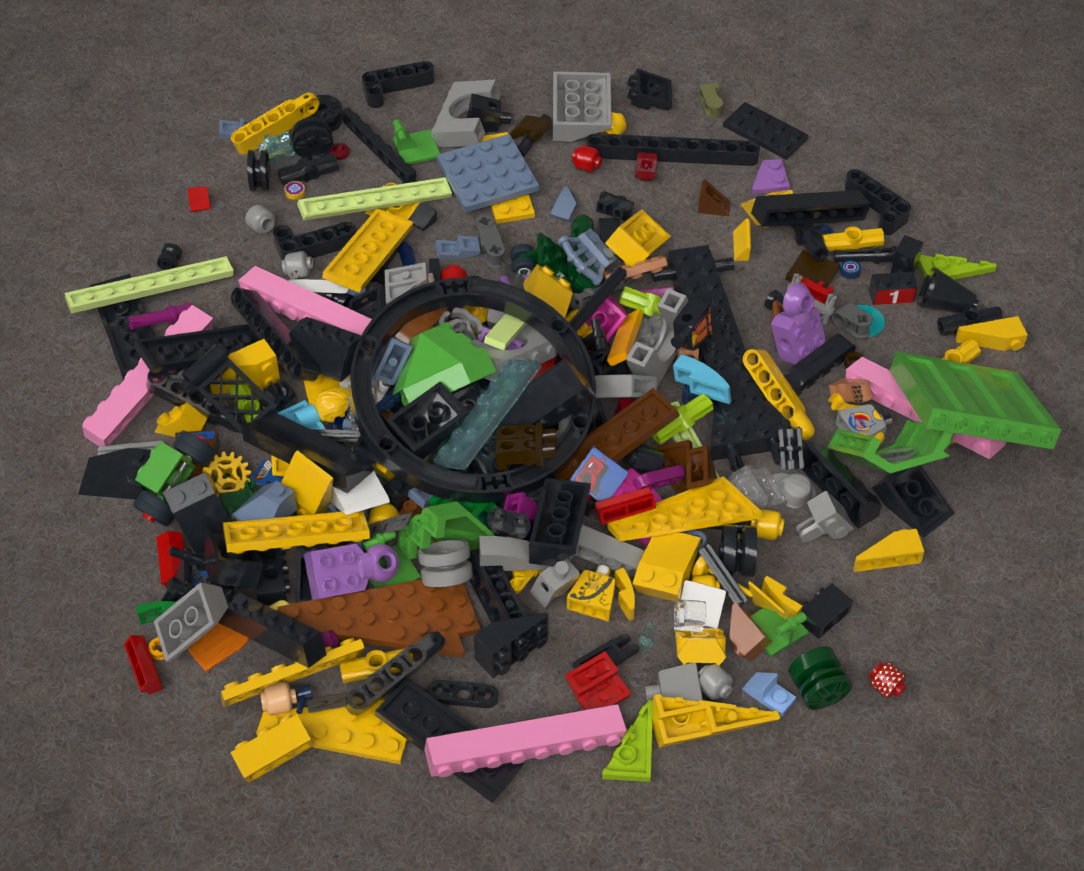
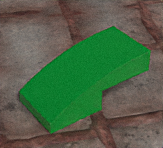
(151, 611)

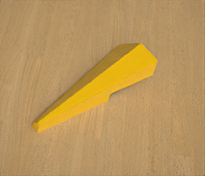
(686, 720)

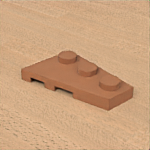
(653, 264)

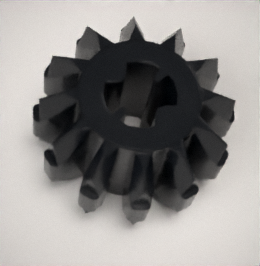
(282, 392)

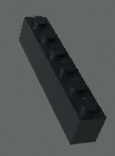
(810, 208)
(272, 629)

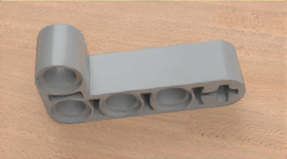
(607, 551)

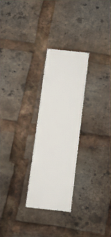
(320, 286)

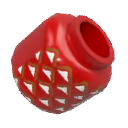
(887, 680)

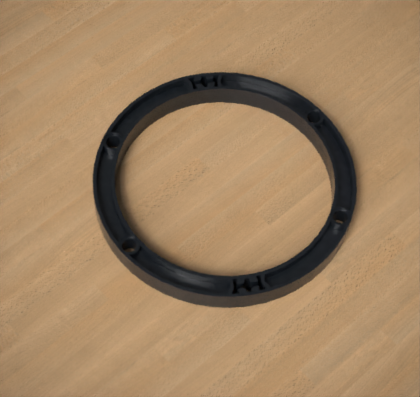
(476, 293)

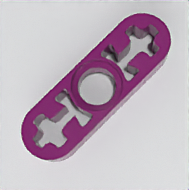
(660, 477)

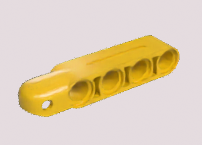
(274, 122)
(771, 388)

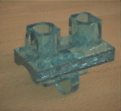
(277, 145)

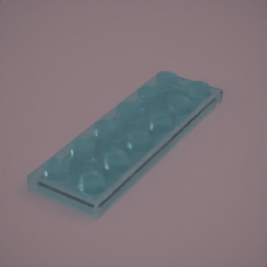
(487, 414)

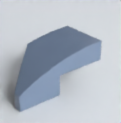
(226, 127)
(564, 206)

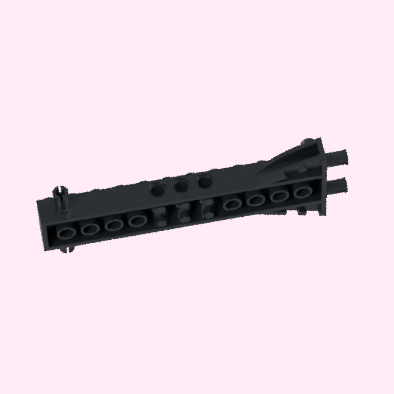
(750, 421)

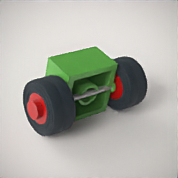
(168, 469)

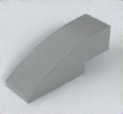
(506, 552)

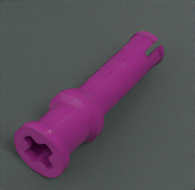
(169, 315)

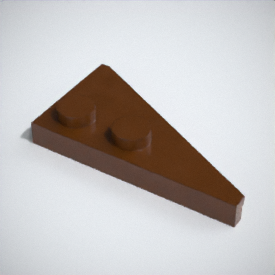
(675, 455)

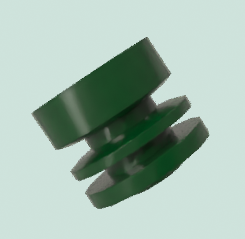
(820, 678)

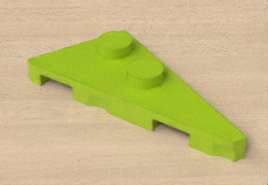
(954, 266)
(633, 757)

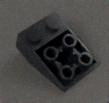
(509, 641)

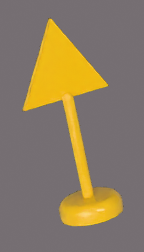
(758, 597)

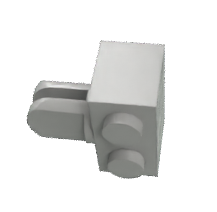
(827, 517)

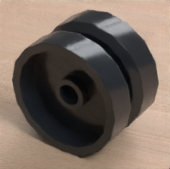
(742, 551)

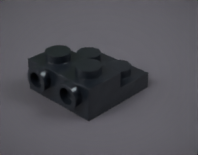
(649, 90)

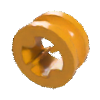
(155, 654)

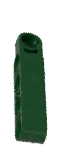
(580, 281)

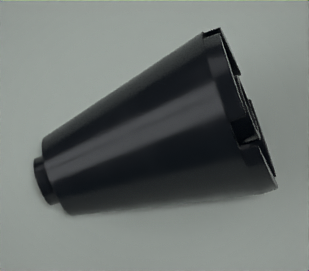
(945, 293)

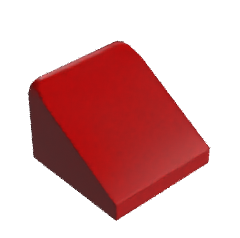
(198, 198)

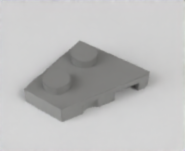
(404, 279)

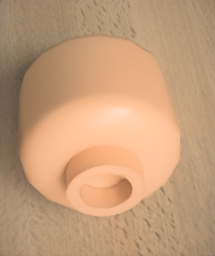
(278, 698)

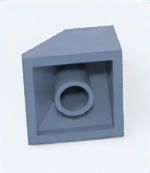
(268, 502)

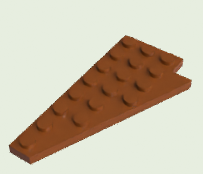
(393, 615)

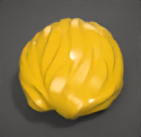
(332, 403)

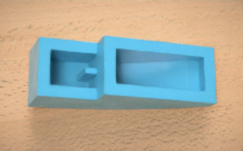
(701, 379)

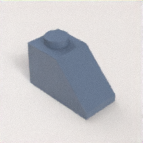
(391, 360)

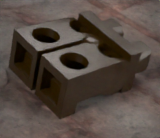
(524, 445)

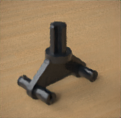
(596, 339)
(180, 584)

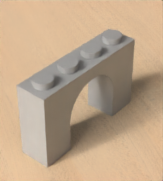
(456, 132)
(535, 348)
(656, 361)

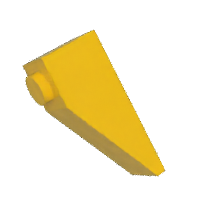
(996, 334)
(894, 550)

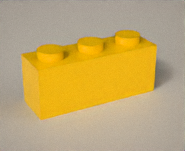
(272, 748)

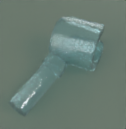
(645, 642)

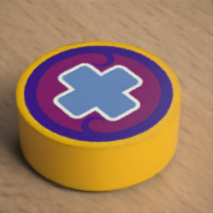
(294, 190)

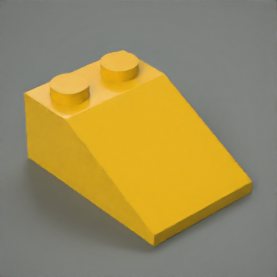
(637, 238)
(549, 288)
(254, 361)
(310, 485)
(666, 565)

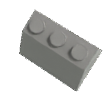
(190, 619)

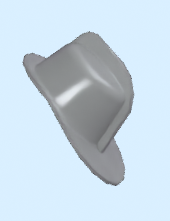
(796, 488)

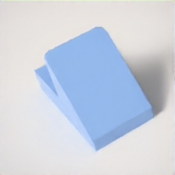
(767, 691)

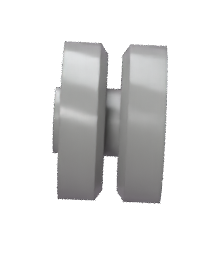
(445, 563)

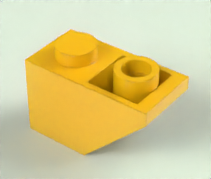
(180, 419)

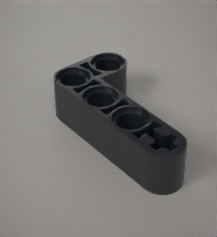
(394, 79)
(892, 207)
(315, 242)

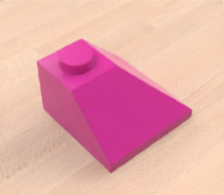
(610, 315)

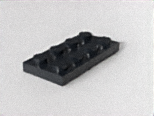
(765, 130)

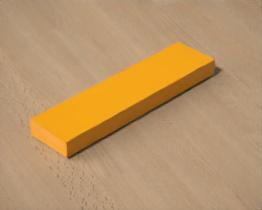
(625, 338)

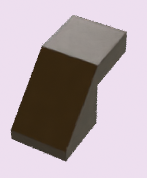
(532, 126)

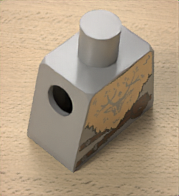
(557, 579)

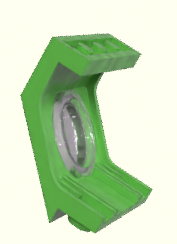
(912, 448)

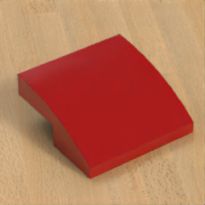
(597, 683)

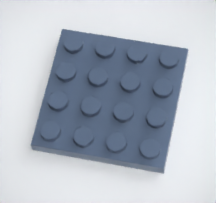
(487, 173)

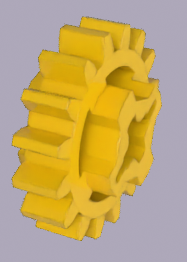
(219, 470)

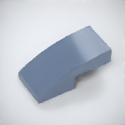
(463, 247)

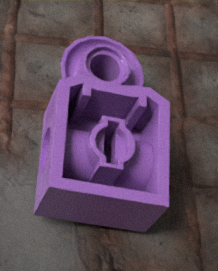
(799, 327)
(348, 569)

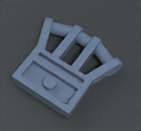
(595, 251)

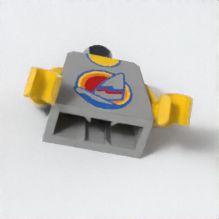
(860, 418)

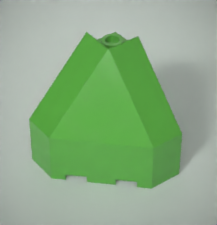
(442, 357)
(440, 523)

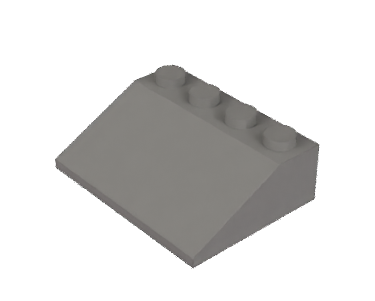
(580, 104)

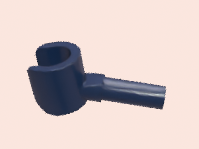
(304, 693)

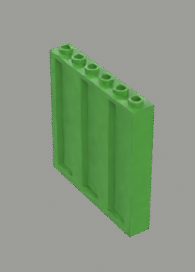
(974, 400)

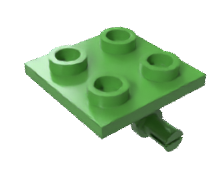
(415, 146)
(406, 572)
(780, 630)

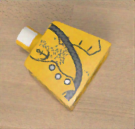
(593, 594)

